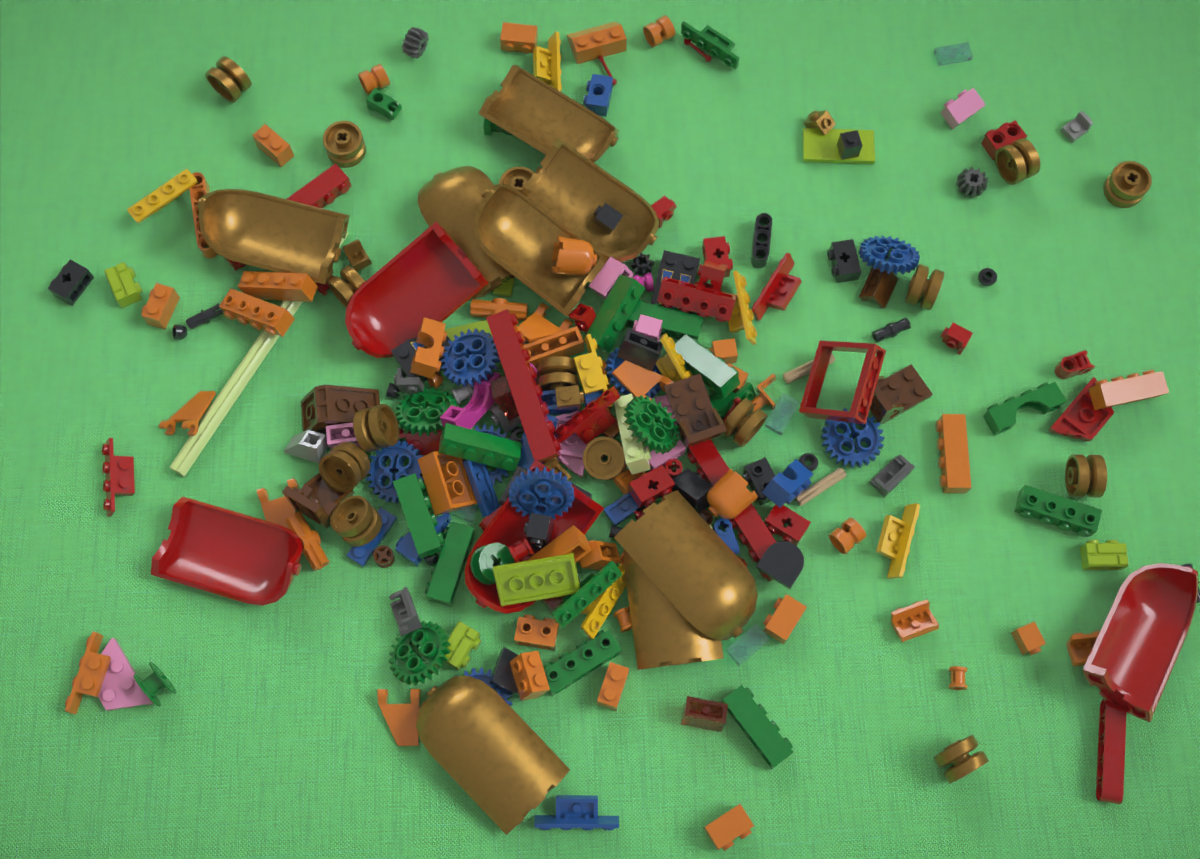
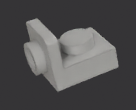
(1077, 127)

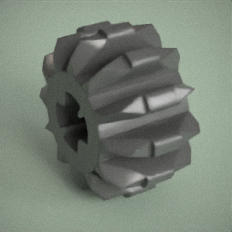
(415, 42)
(972, 182)

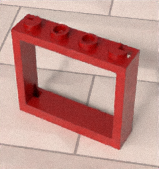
(864, 390)

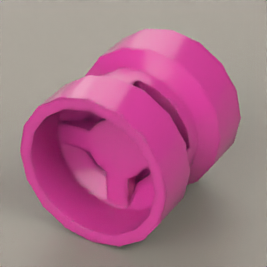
(648, 281)

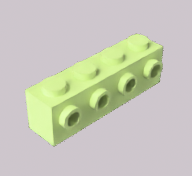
(636, 456)

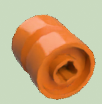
(659, 31)
(374, 79)
(845, 537)

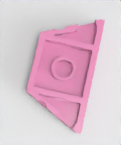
(572, 448)
(119, 685)

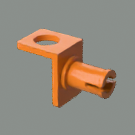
(763, 398)

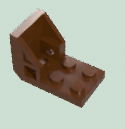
(898, 394)
(334, 405)
(694, 411)
(316, 499)

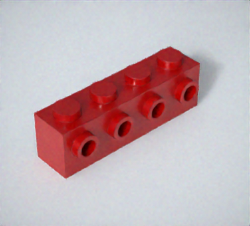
(697, 299)

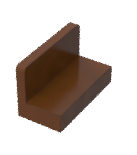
(878, 287)

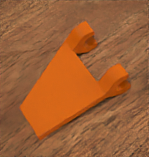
(538, 327)
(639, 379)
(189, 414)
(277, 509)
(401, 717)

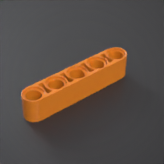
(196, 193)

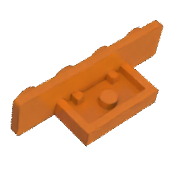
(90, 674)

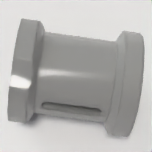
(462, 393)

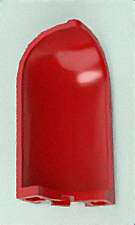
(422, 281)
(508, 529)
(228, 553)
(1143, 637)

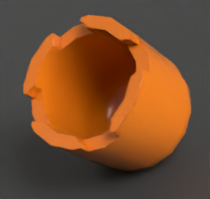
(573, 256)
(730, 496)

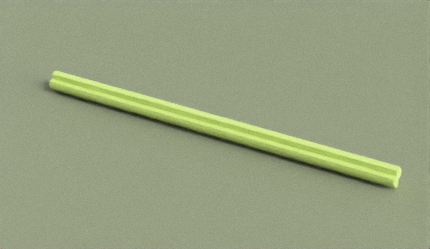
(229, 395)

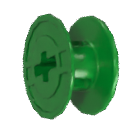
(486, 558)
(154, 684)

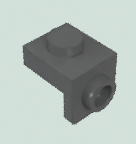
(409, 385)
(500, 419)

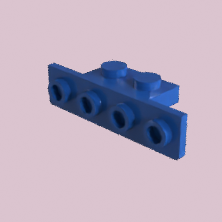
(576, 812)

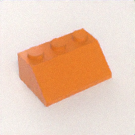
(597, 41)
(446, 482)

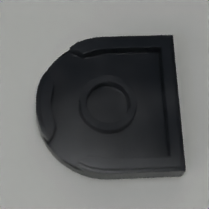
(782, 562)
(502, 674)

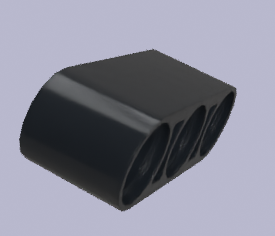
(763, 233)

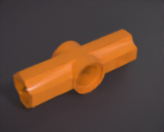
(486, 308)
(310, 541)

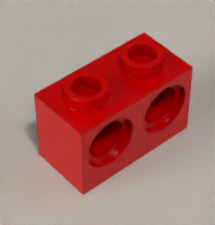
(1002, 137)

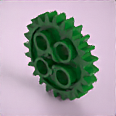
(423, 411)
(651, 424)
(407, 662)

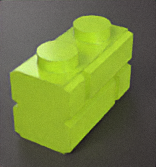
(123, 284)
(1104, 555)
(463, 641)

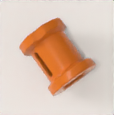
(624, 619)
(957, 678)

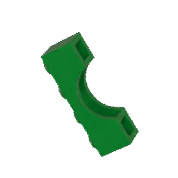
(1044, 399)

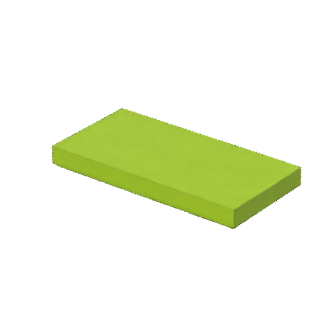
(824, 148)
(536, 579)

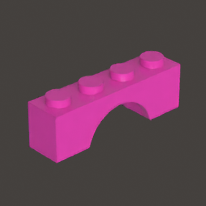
(478, 405)

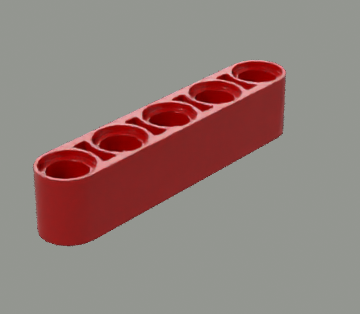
(1111, 752)

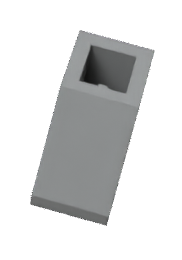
(308, 445)

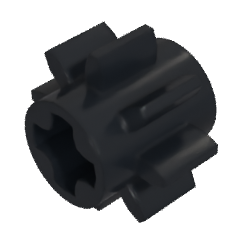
(642, 264)

